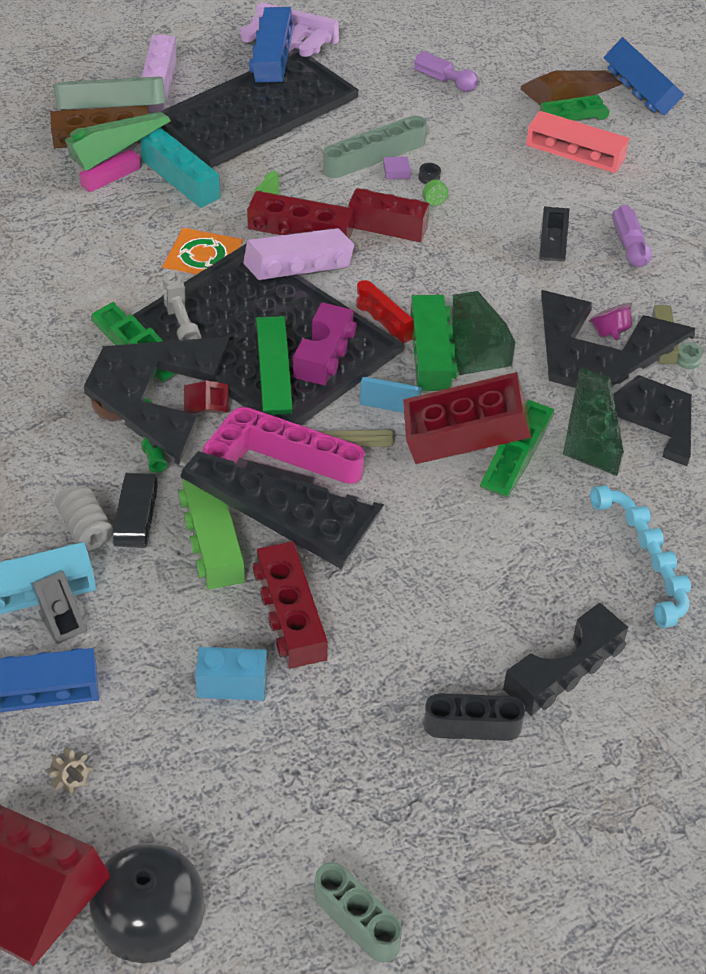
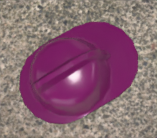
(613, 321)

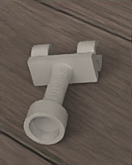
(175, 302)

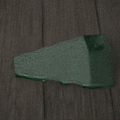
(479, 335)
(593, 424)

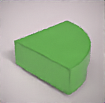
(270, 183)

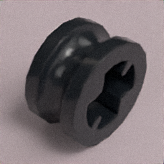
(429, 172)

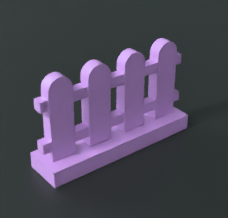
(306, 25)

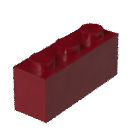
(389, 214)

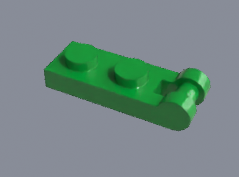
(577, 108)

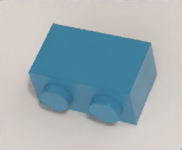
(231, 673)

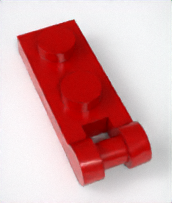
(384, 311)

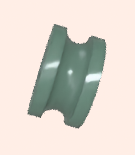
(689, 355)

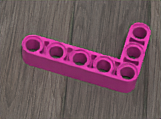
(287, 442)

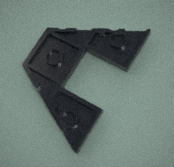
(566, 354)
(125, 375)

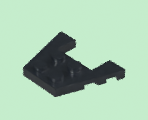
(660, 410)

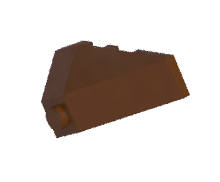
(569, 84)

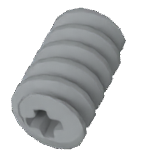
(83, 516)

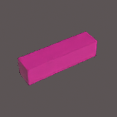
(110, 170)

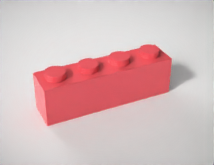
(577, 141)

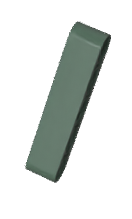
(109, 92)
(373, 145)

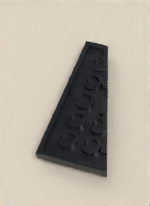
(293, 508)

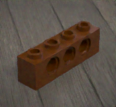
(69, 120)

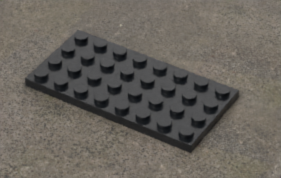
(249, 112)

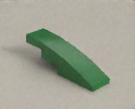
(126, 330)
(274, 365)
(515, 456)

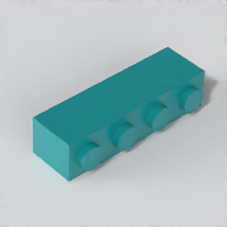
(180, 167)

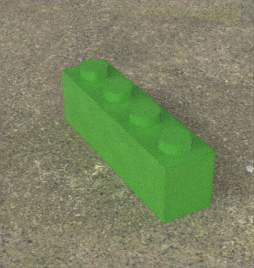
(212, 537)

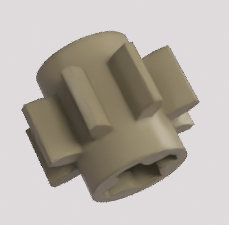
(77, 775)

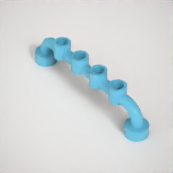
(665, 613)

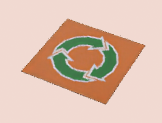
(199, 250)

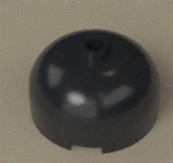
(149, 919)

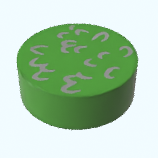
(435, 192)

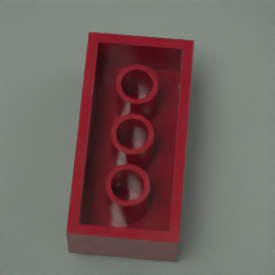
(466, 418)

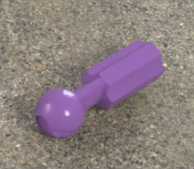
(443, 70)
(632, 236)

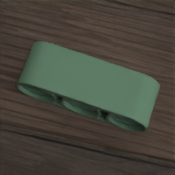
(360, 928)

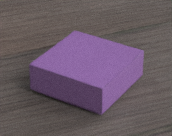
(396, 167)

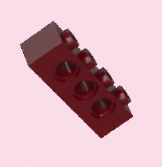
(294, 215)
(291, 605)

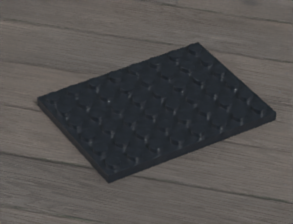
(226, 304)

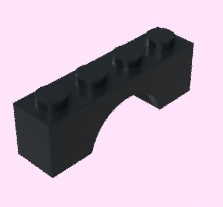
(541, 680)

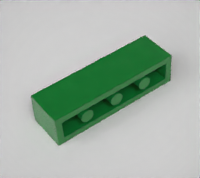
(432, 343)

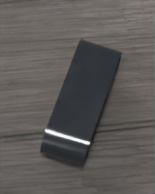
(135, 510)
(459, 724)

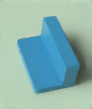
(386, 394)

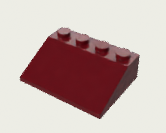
(42, 884)

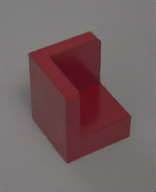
(206, 397)

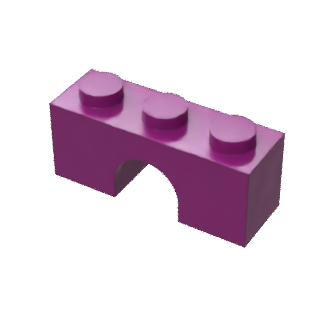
(318, 358)

